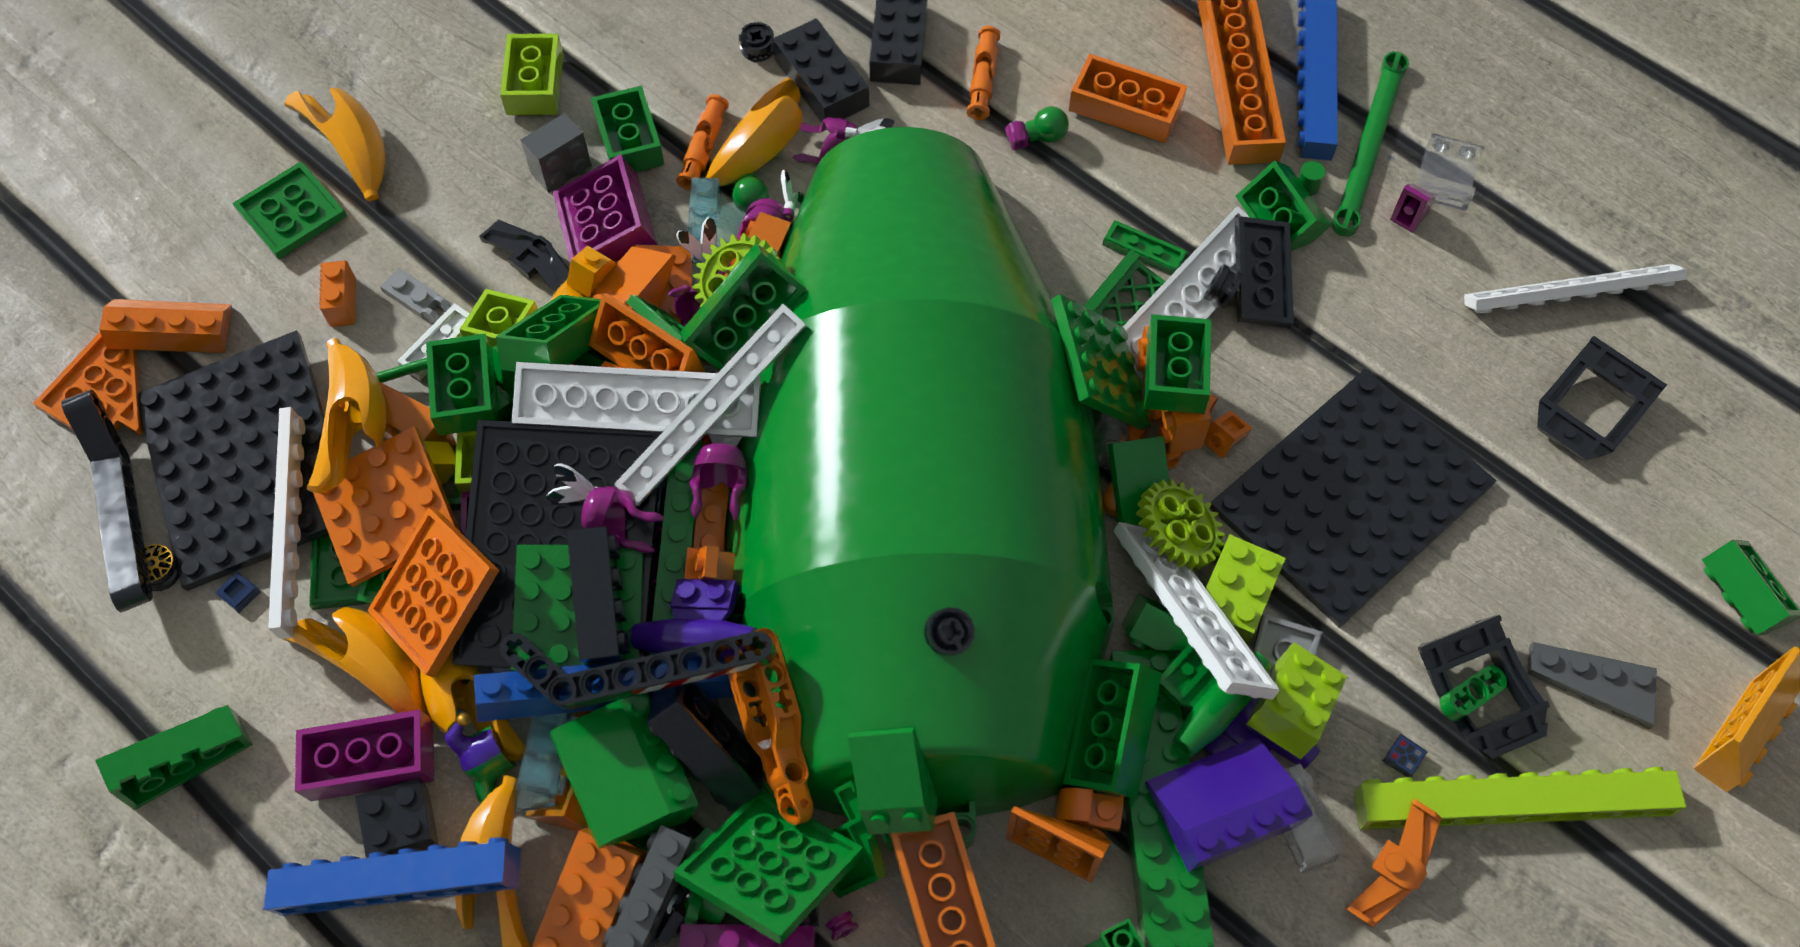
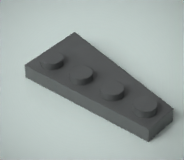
(1614, 683)

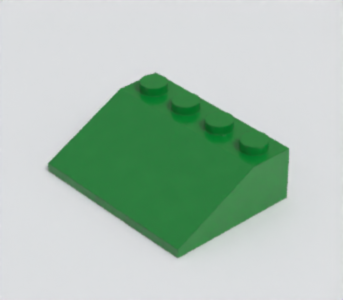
(623, 772)

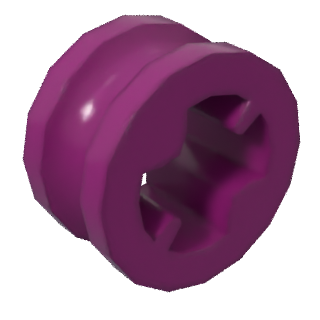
(841, 925)

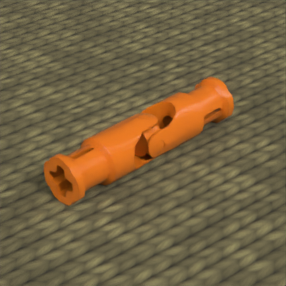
(983, 71)
(702, 140)

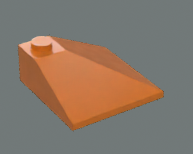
(1059, 842)

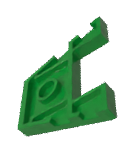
(871, 865)

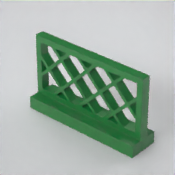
(1116, 283)

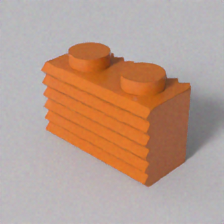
(337, 293)

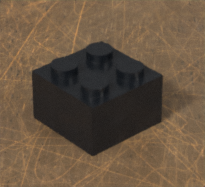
(397, 818)

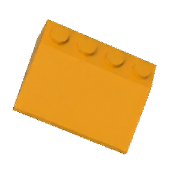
(1752, 723)

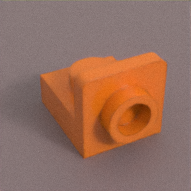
(1225, 433)

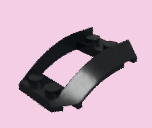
(1616, 371)
(1470, 643)

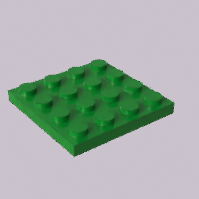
(1101, 363)
(546, 601)
(768, 867)

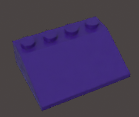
(1227, 803)

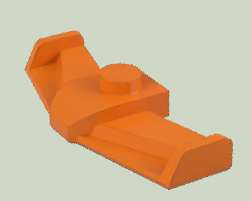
(1400, 866)

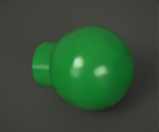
(1048, 125)
(748, 190)

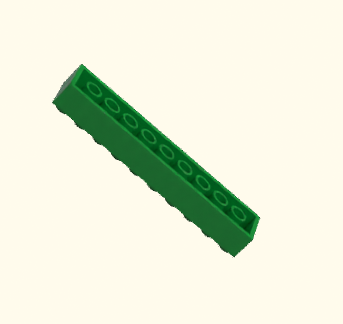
(1167, 897)

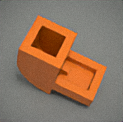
(709, 564)
(1089, 809)

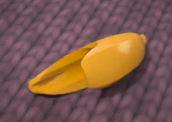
(351, 133)
(760, 134)
(357, 385)
(366, 655)
(450, 691)
(492, 820)

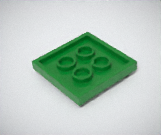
(289, 210)

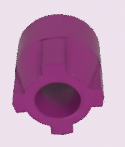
(1017, 135)

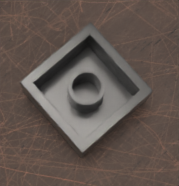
(556, 152)

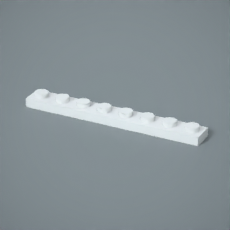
(1583, 286)
(711, 404)
(285, 528)

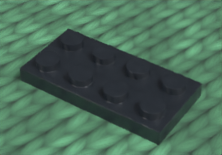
(1266, 267)

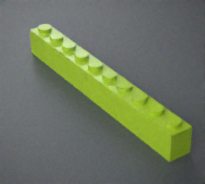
(1523, 798)

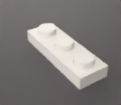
(444, 328)

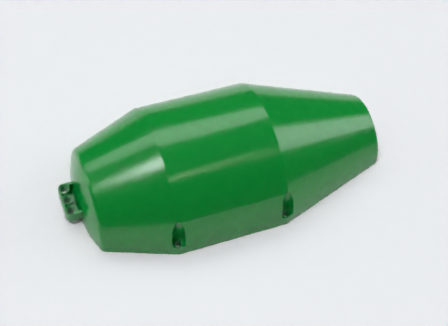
(920, 464)

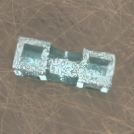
(704, 203)

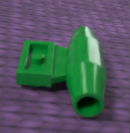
(1195, 687)

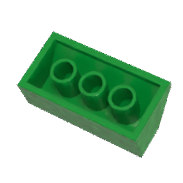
(741, 306)

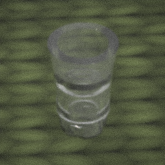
(1108, 431)

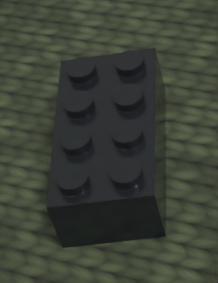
(898, 41)
(821, 71)
(596, 595)
(706, 743)

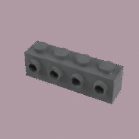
(652, 891)

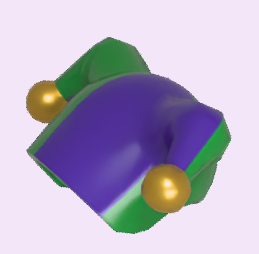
(478, 756)

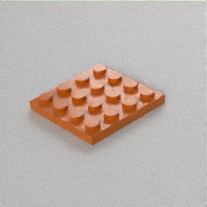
(381, 504)
(432, 591)

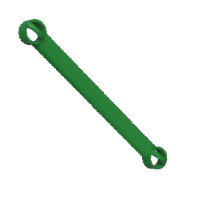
(1370, 144)

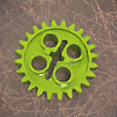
(719, 261)
(1180, 524)

